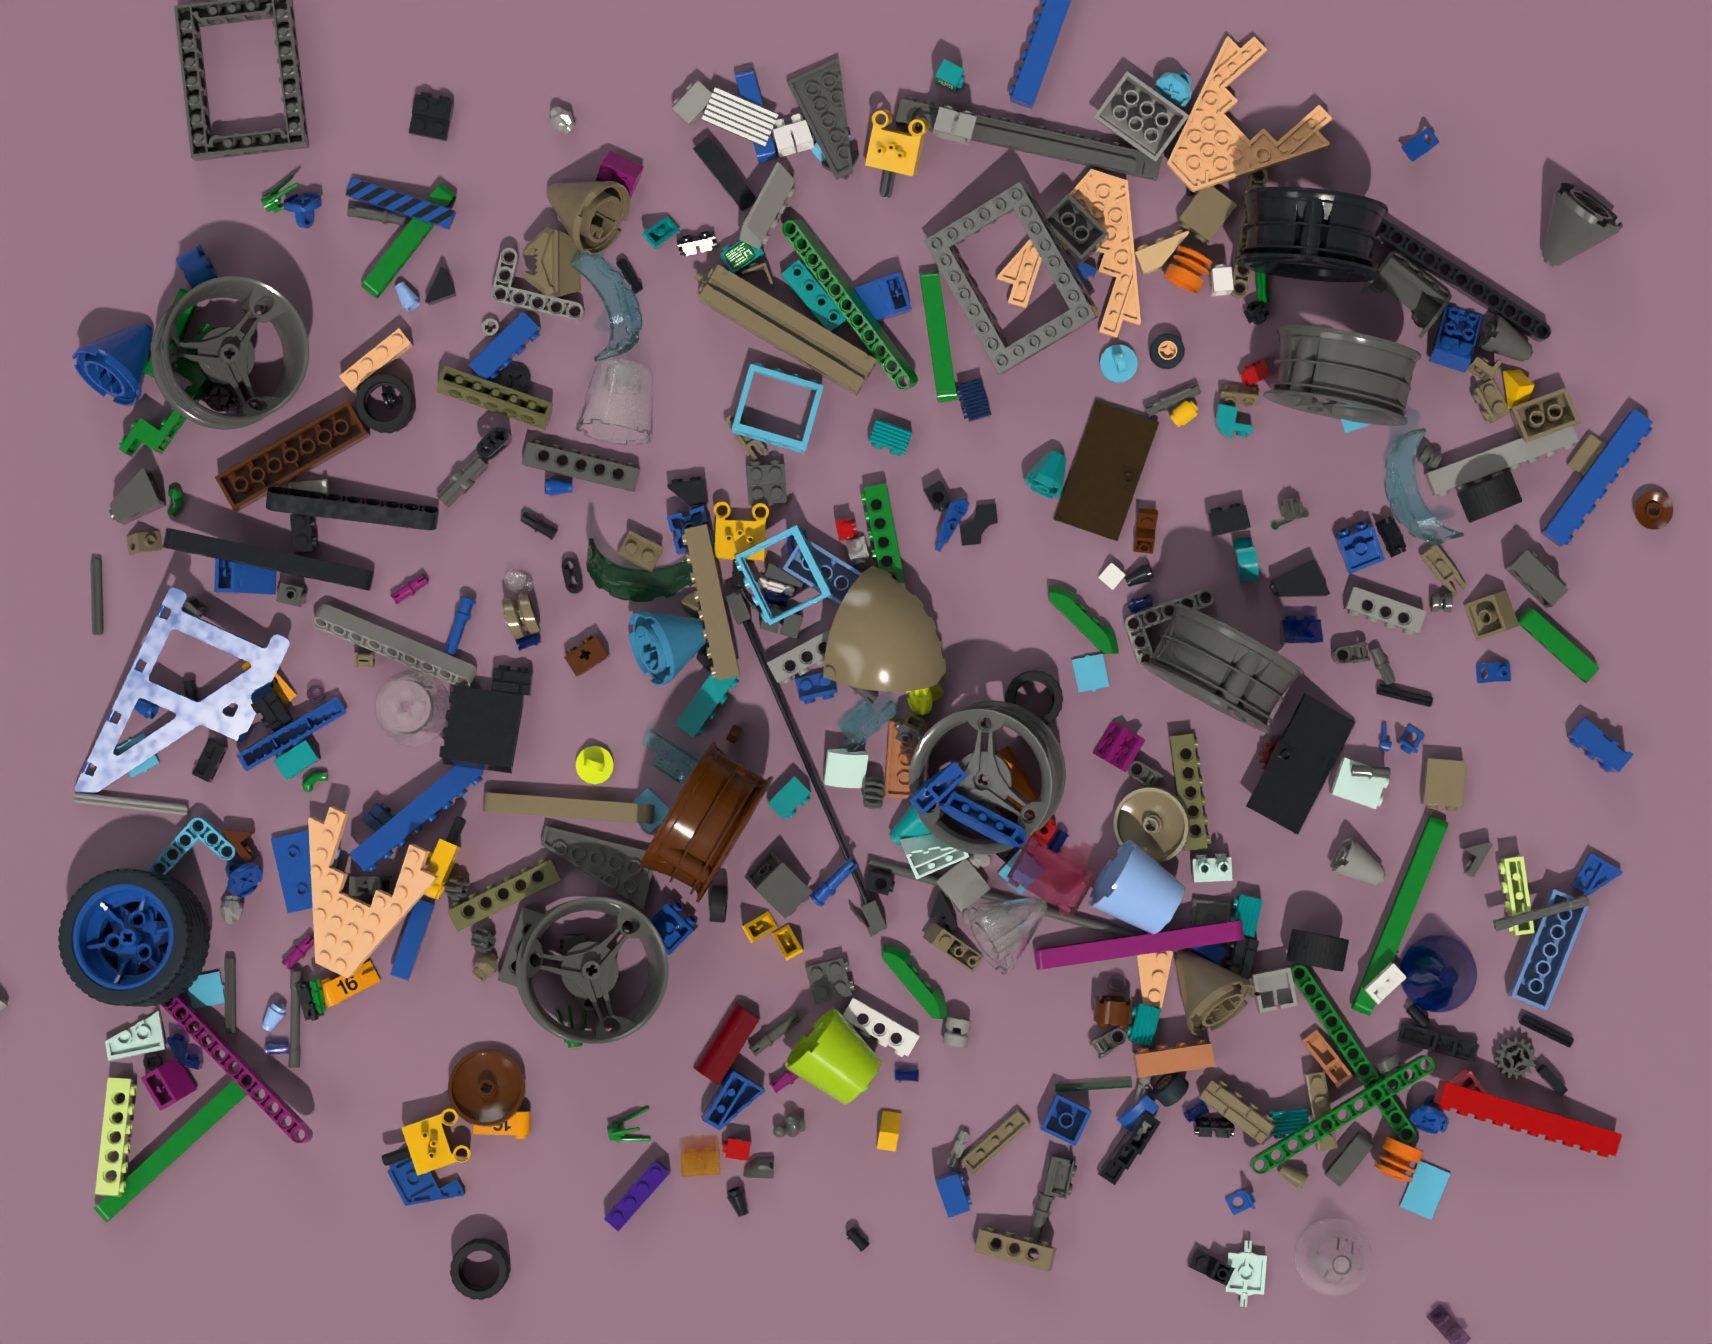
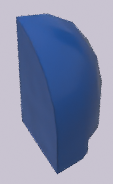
(1211, 952)

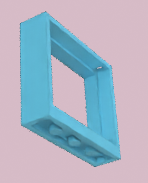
(769, 437)
(751, 582)

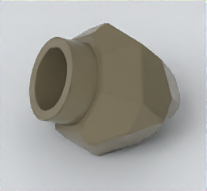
(485, 966)

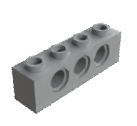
(1414, 615)
(777, 665)

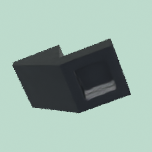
(1211, 1267)

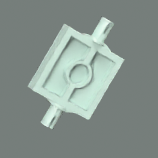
(1248, 1274)

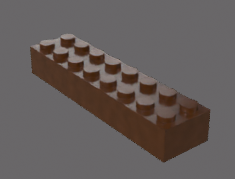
(292, 456)

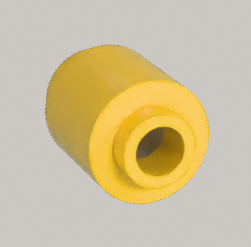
(1184, 413)

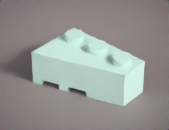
(929, 854)

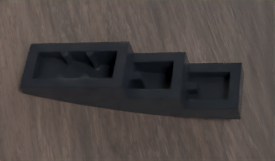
(724, 173)
(1438, 1042)
(1129, 1147)

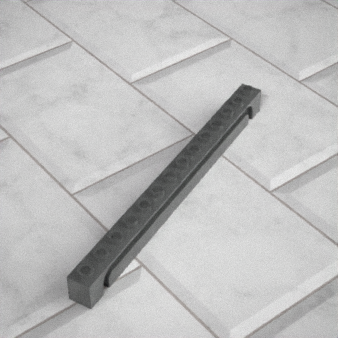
(1041, 141)

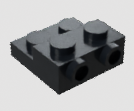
(431, 116)

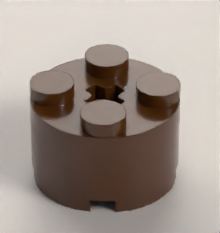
(1113, 1011)

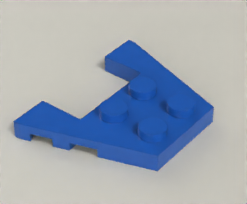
(420, 1188)

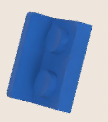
(814, 687)

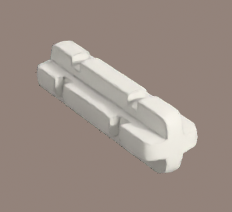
(776, 586)

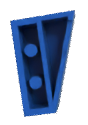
(1598, 746)
(731, 1098)

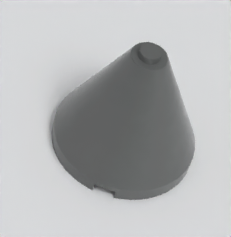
(1576, 224)

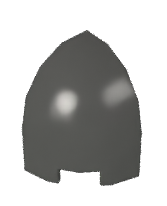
(760, 1168)

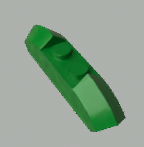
(1064, 601)
(931, 1001)

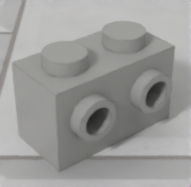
(692, 104)

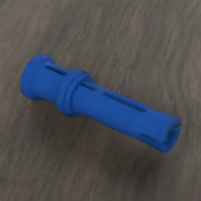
(462, 616)
(829, 887)

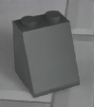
(137, 498)
(778, 885)

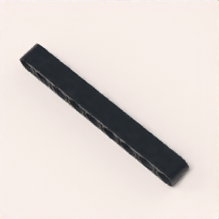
(352, 508)

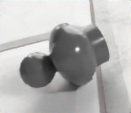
(793, 1125)

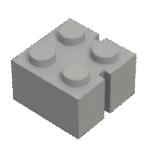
(954, 125)
(1274, 988)

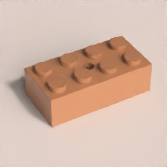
(1173, 1059)

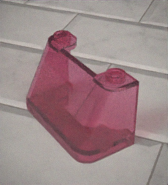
(1050, 877)

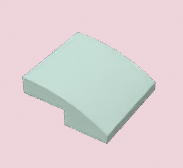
(845, 768)

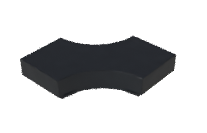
(972, 532)

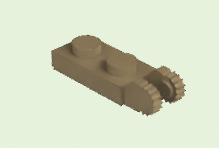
(746, 442)
(1442, 568)

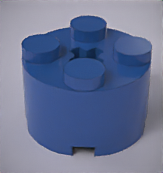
(196, 266)

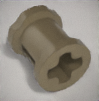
(364, 659)

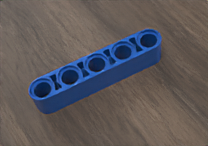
(749, 90)

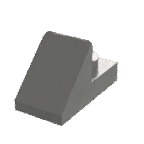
(1479, 853)

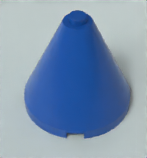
(116, 363)

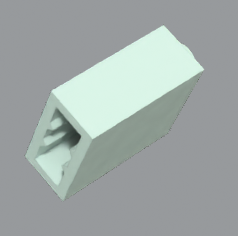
(1358, 789)

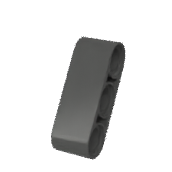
(1349, 1158)

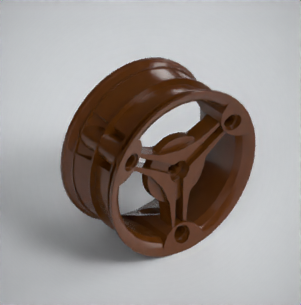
(705, 821)

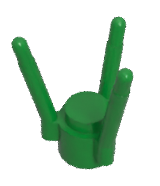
(272, 200)
(570, 1044)
(617, 1131)

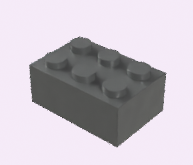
(1076, 228)
(1537, 578)

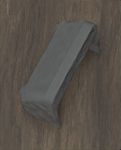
(1412, 288)

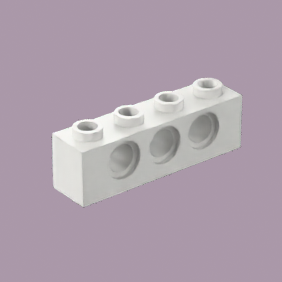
(908, 1039)

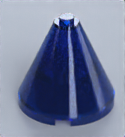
(1438, 973)

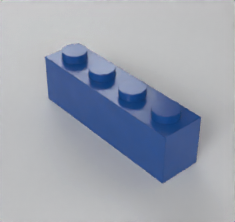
(505, 347)

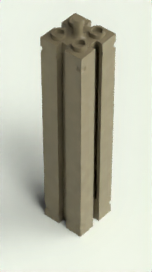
(785, 329)

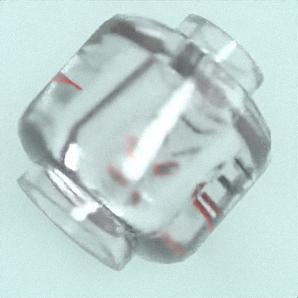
(518, 580)

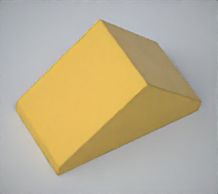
(1517, 387)
(759, 927)
(787, 942)
(889, 1130)

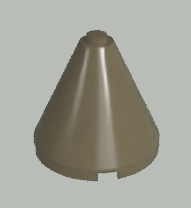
(590, 212)
(1210, 992)

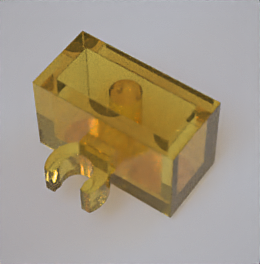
(700, 1162)

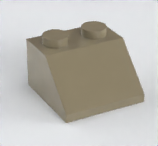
(1491, 615)

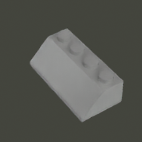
(767, 207)

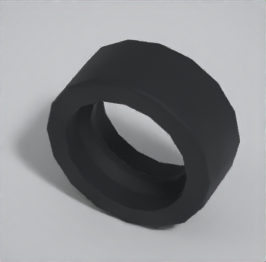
(718, 903)

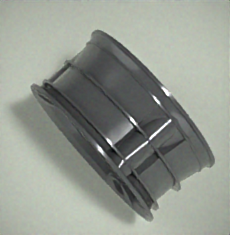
(231, 370)
(1343, 375)
(1222, 667)
(990, 764)
(606, 970)

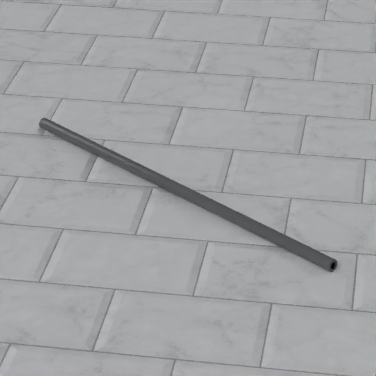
(993, 896)

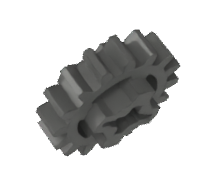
(1512, 1065)

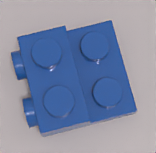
(1359, 546)
(673, 925)

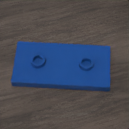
(294, 869)

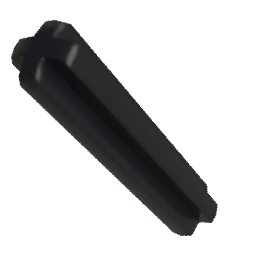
(1404, 695)
(1546, 1031)

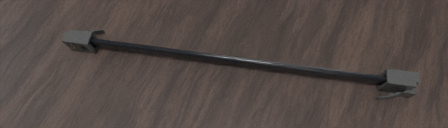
(742, 615)

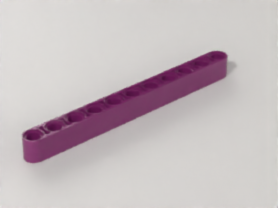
(1139, 944)
(243, 1071)

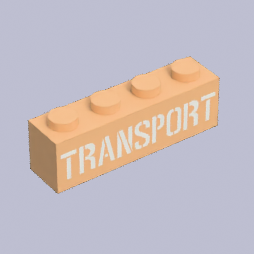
(376, 360)

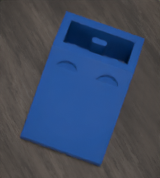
(884, 297)
(1455, 338)
(243, 579)

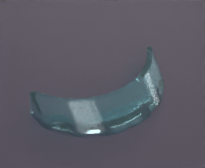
(618, 300)
(1404, 494)

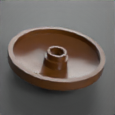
(486, 1088)

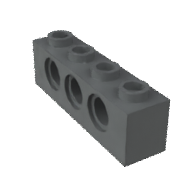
(507, 973)

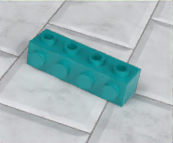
(813, 296)
(704, 704)

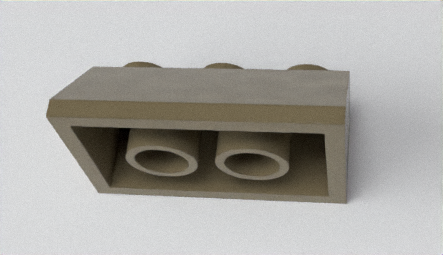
(1544, 415)

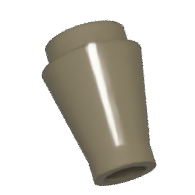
(1293, 1175)

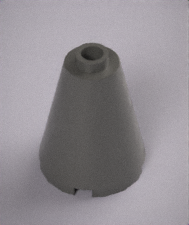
(1504, 340)

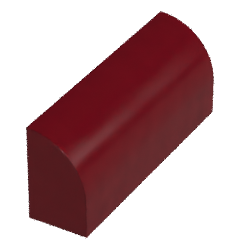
(726, 1043)

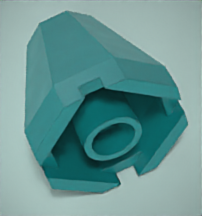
(1048, 475)

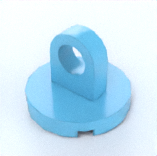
(1175, 88)
(1118, 363)

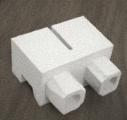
(800, 132)

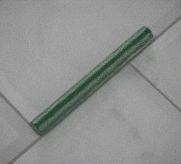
(1093, 1085)

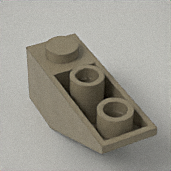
(953, 946)

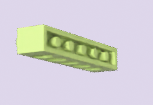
(115, 1087)

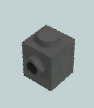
(291, 595)

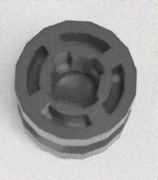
(1430, 457)
(1441, 602)

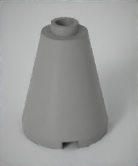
(1357, 863)

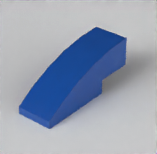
(936, 787)

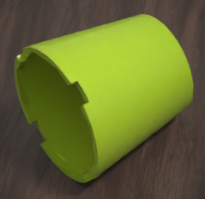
(834, 1058)

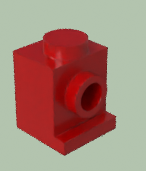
(1254, 373)
(846, 529)
(1043, 839)

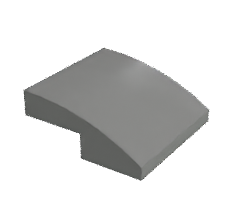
(962, 884)

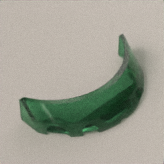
(635, 583)

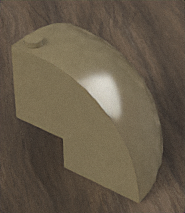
(883, 638)

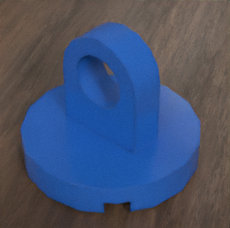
(303, 206)
(244, 878)
(1429, 1118)

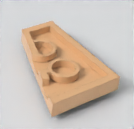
(1153, 976)

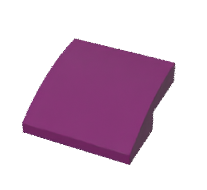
(1119, 746)

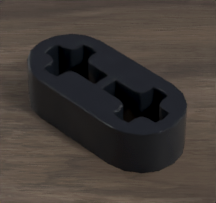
(567, 577)
(1551, 1080)

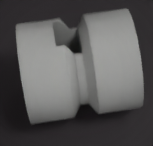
(954, 1038)
(1388, 1065)

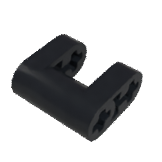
(501, 444)

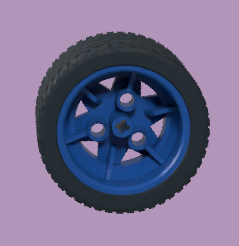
(87, 950)

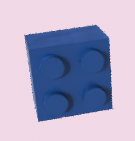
(1065, 1119)
(952, 1193)

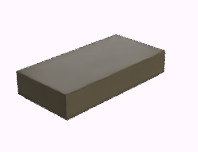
(1586, 454)

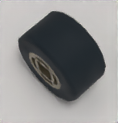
(1170, 1088)

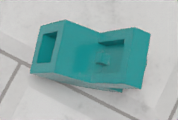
(1226, 424)
(1246, 560)

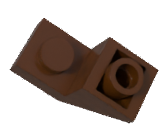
(1145, 530)

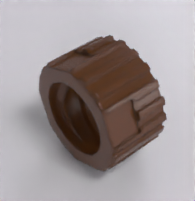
(734, 733)

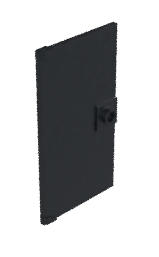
(1300, 764)

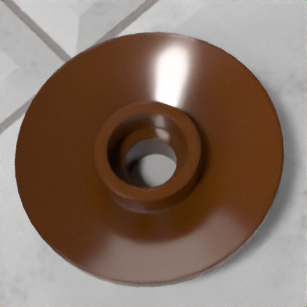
(1662, 506)

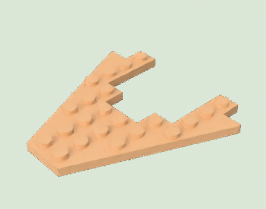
(1212, 145)
(1109, 204)
(345, 926)

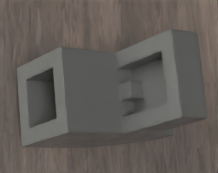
(369, 884)

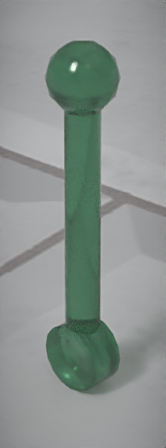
(1275, 525)

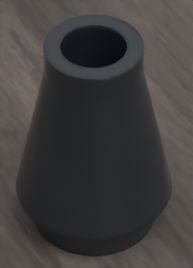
(1140, 575)
(737, 1199)

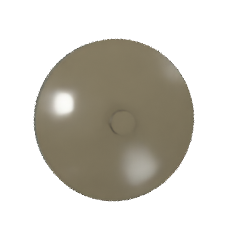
(1153, 821)

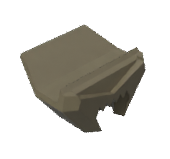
(554, 256)

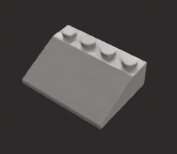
(1141, 116)

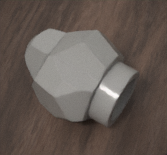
(561, 119)
(980, 860)
(231, 909)

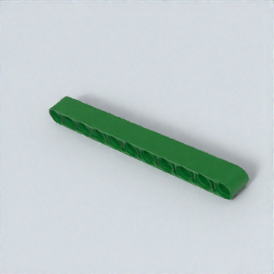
(858, 307)
(1401, 909)
(1345, 1046)
(1332, 1115)
(173, 1148)

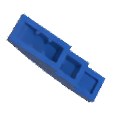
(412, 940)

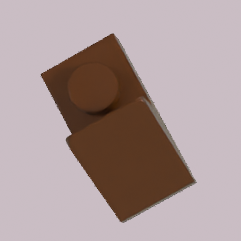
(237, 838)

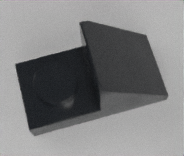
(941, 906)

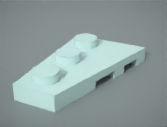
(140, 1039)

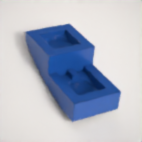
(1133, 1113)

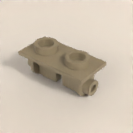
(1248, 396)

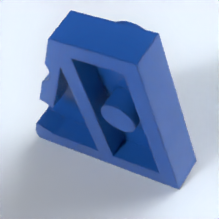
(1594, 874)

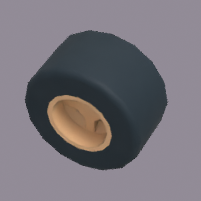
(1172, 348)

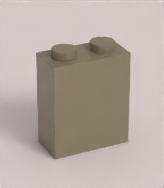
(1206, 214)
(1443, 783)

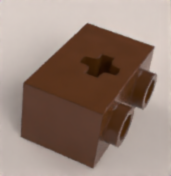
(581, 665)

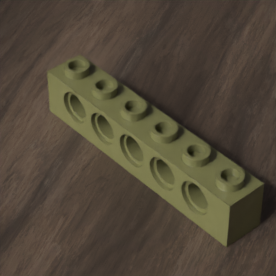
(495, 397)
(1190, 742)
(457, 910)

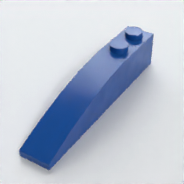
(290, 733)

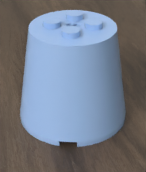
(1137, 889)

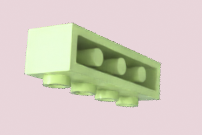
(1516, 891)

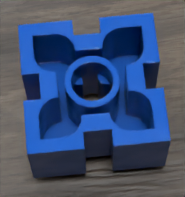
(678, 523)

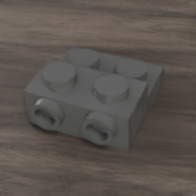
(766, 483)
(830, 980)

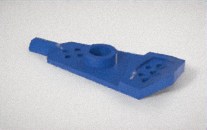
(953, 515)

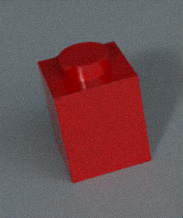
(737, 1148)

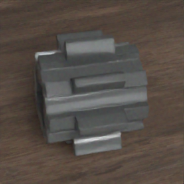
(1291, 509)
(456, 887)
(483, 940)

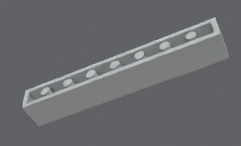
(1496, 460)

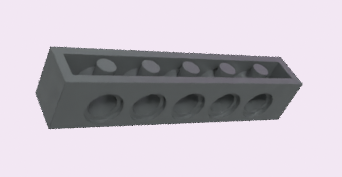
(627, 482)

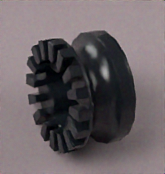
(389, 399)
(158, 1059)

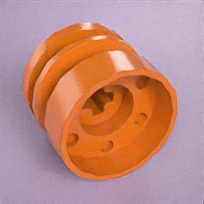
(1187, 272)
(1398, 1159)

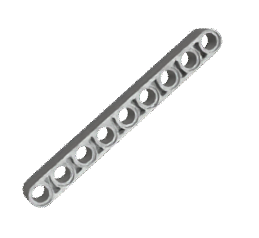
(394, 646)

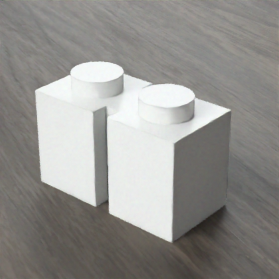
(1221, 280)

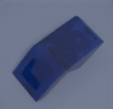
(179, 1048)

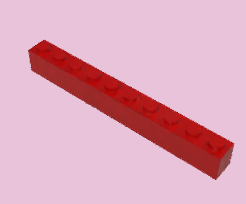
(1528, 1118)

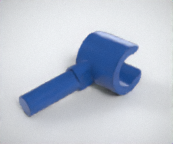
(1384, 744)

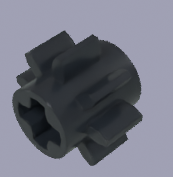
(1256, 312)

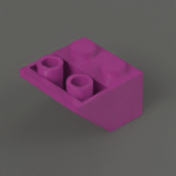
(621, 171)
(168, 1084)

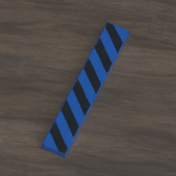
(400, 203)

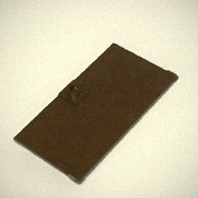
(1106, 471)

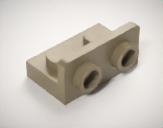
(1481, 368)
(1490, 401)
(641, 550)

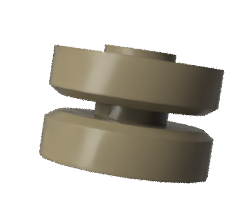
(521, 615)

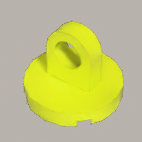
(922, 700)
(594, 765)

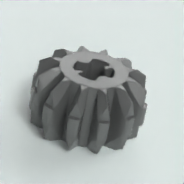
(873, 792)

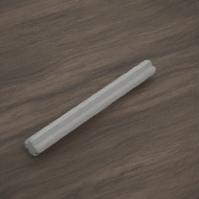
(129, 803)

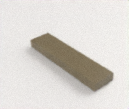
(995, 1141)

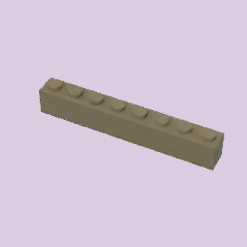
(711, 602)

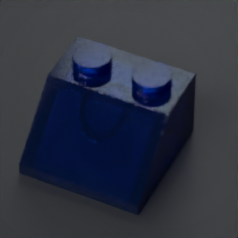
(1300, 631)

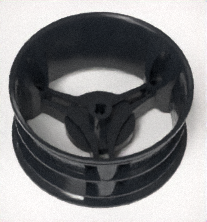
(1311, 234)

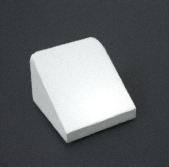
(1112, 576)

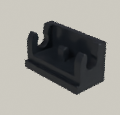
(209, 760)

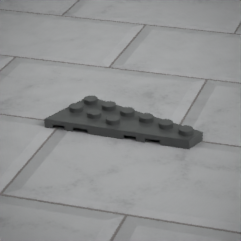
(823, 107)
(603, 860)

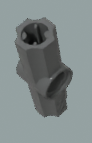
(462, 481)

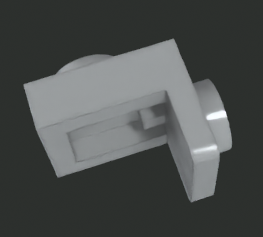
(858, 552)

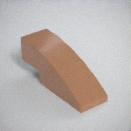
(1328, 1059)

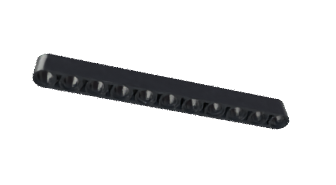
(1470, 281)
(268, 559)

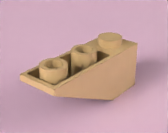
(1154, 256)

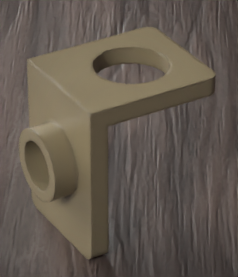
(756, 267)
(144, 542)

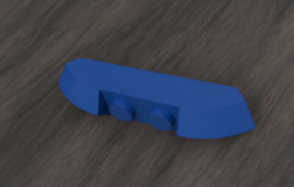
(983, 820)

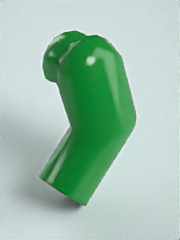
(177, 501)
(312, 778)

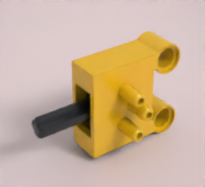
(894, 149)
(738, 536)
(444, 857)
(427, 1145)

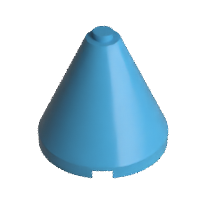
(664, 643)

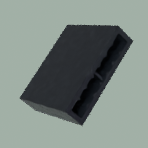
(482, 729)

